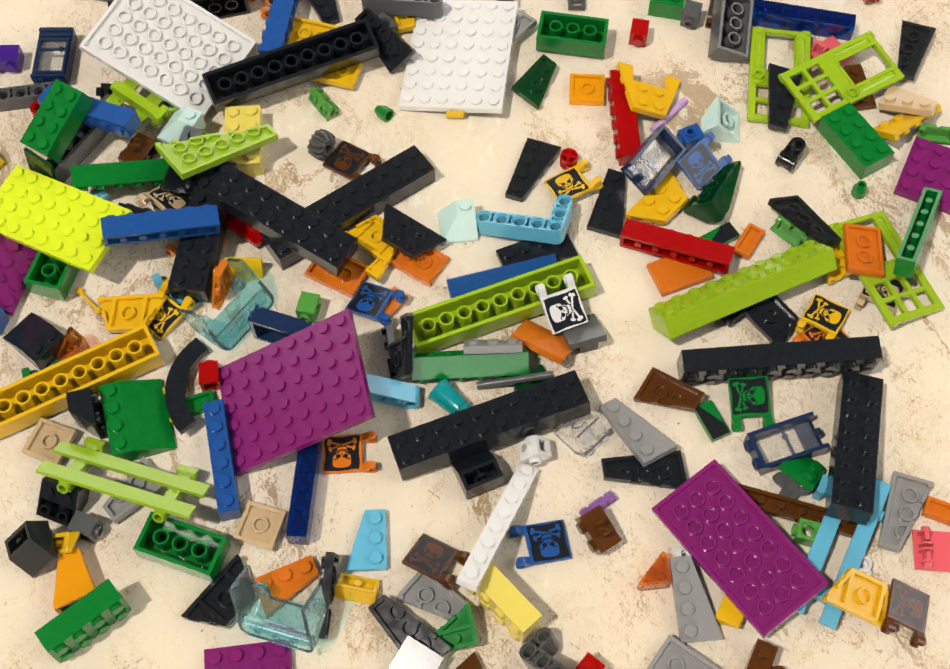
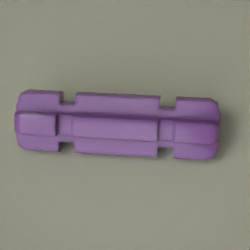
(608, 498)

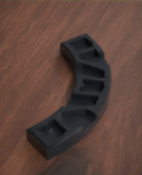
(176, 385)

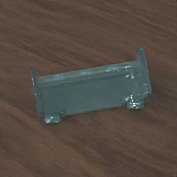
(233, 322)
(276, 618)

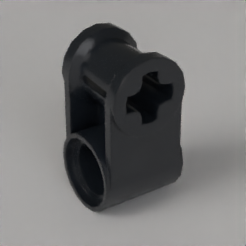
(790, 156)

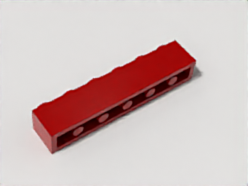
(623, 121)
(677, 246)

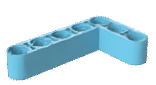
(529, 228)
(393, 392)

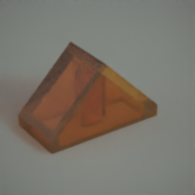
(72, 344)
(657, 576)

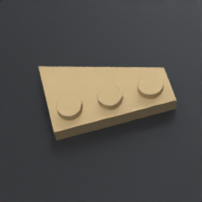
(907, 102)

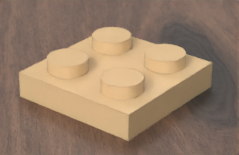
(45, 438)
(260, 525)

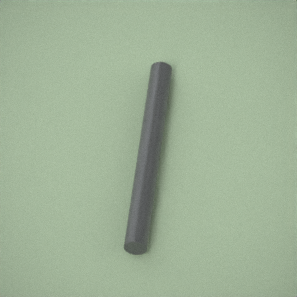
(515, 380)

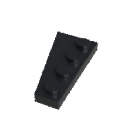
(779, 98)
(609, 206)
(664, 473)
(329, 577)

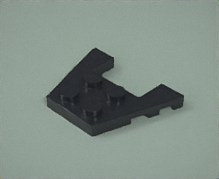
(769, 316)
(400, 351)

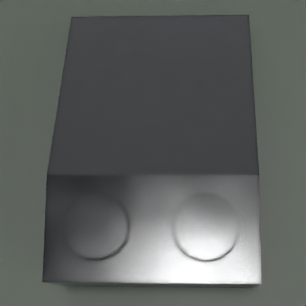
(36, 340)

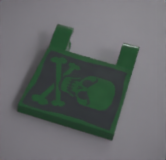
(39, 164)

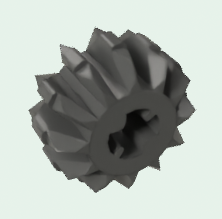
(321, 144)

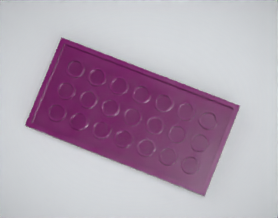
(740, 548)

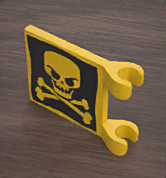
(573, 182)
(168, 314)
(823, 315)

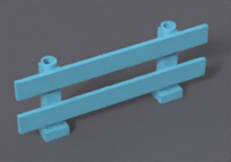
(856, 548)

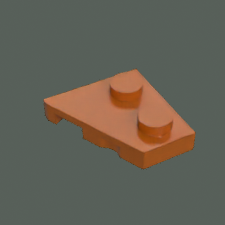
(221, 283)

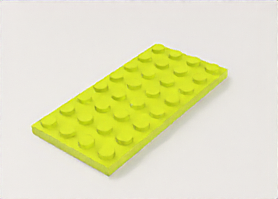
(55, 218)

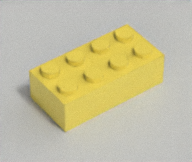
(239, 119)
(507, 605)

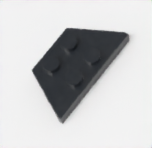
(408, 234)
(215, 602)

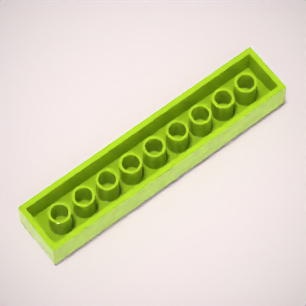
(742, 288)
(495, 305)

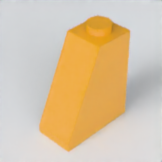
(72, 580)

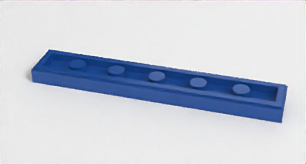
(477, 280)

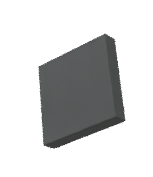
(585, 334)

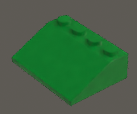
(136, 418)

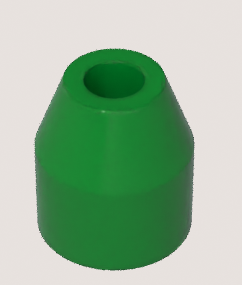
(384, 113)
(859, 190)

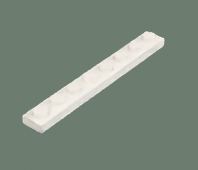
(497, 527)

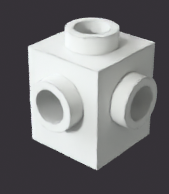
(534, 450)

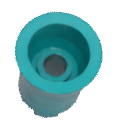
(447, 397)

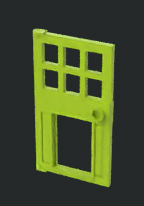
(759, 76)
(838, 78)
(894, 243)

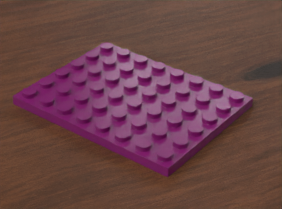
(295, 392)

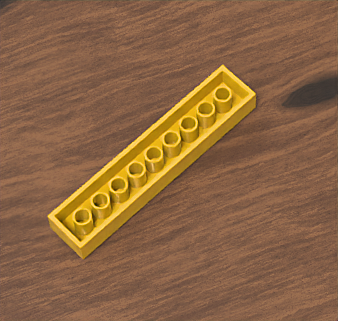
(45, 391)

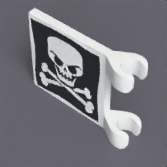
(562, 308)

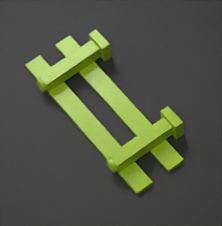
(144, 107)
(95, 454)

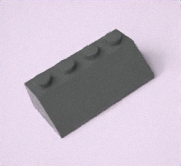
(730, 30)

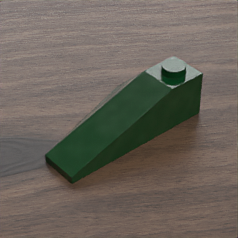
(716, 196)

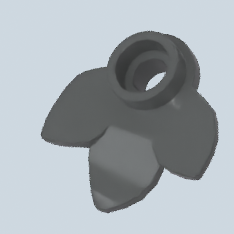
(789, 487)

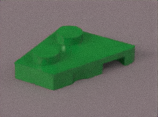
(803, 471)
(460, 629)

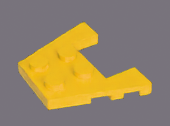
(645, 97)
(369, 238)

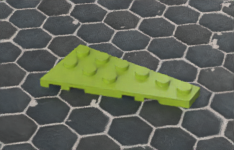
(213, 149)

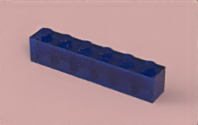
(802, 18)
(304, 494)

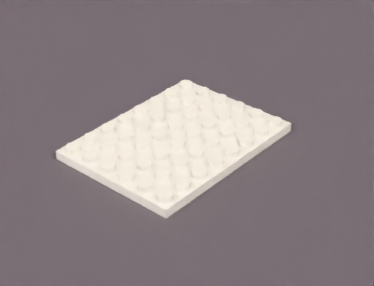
(166, 47)
(461, 58)

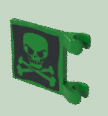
(749, 398)

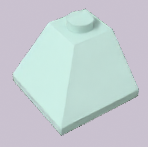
(178, 120)
(722, 122)
(458, 222)

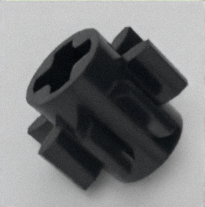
(103, 90)

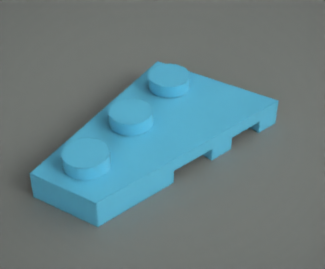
(370, 545)

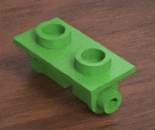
(319, 100)
(934, 133)
(789, 232)

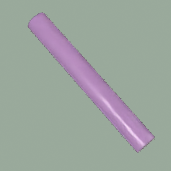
(670, 113)

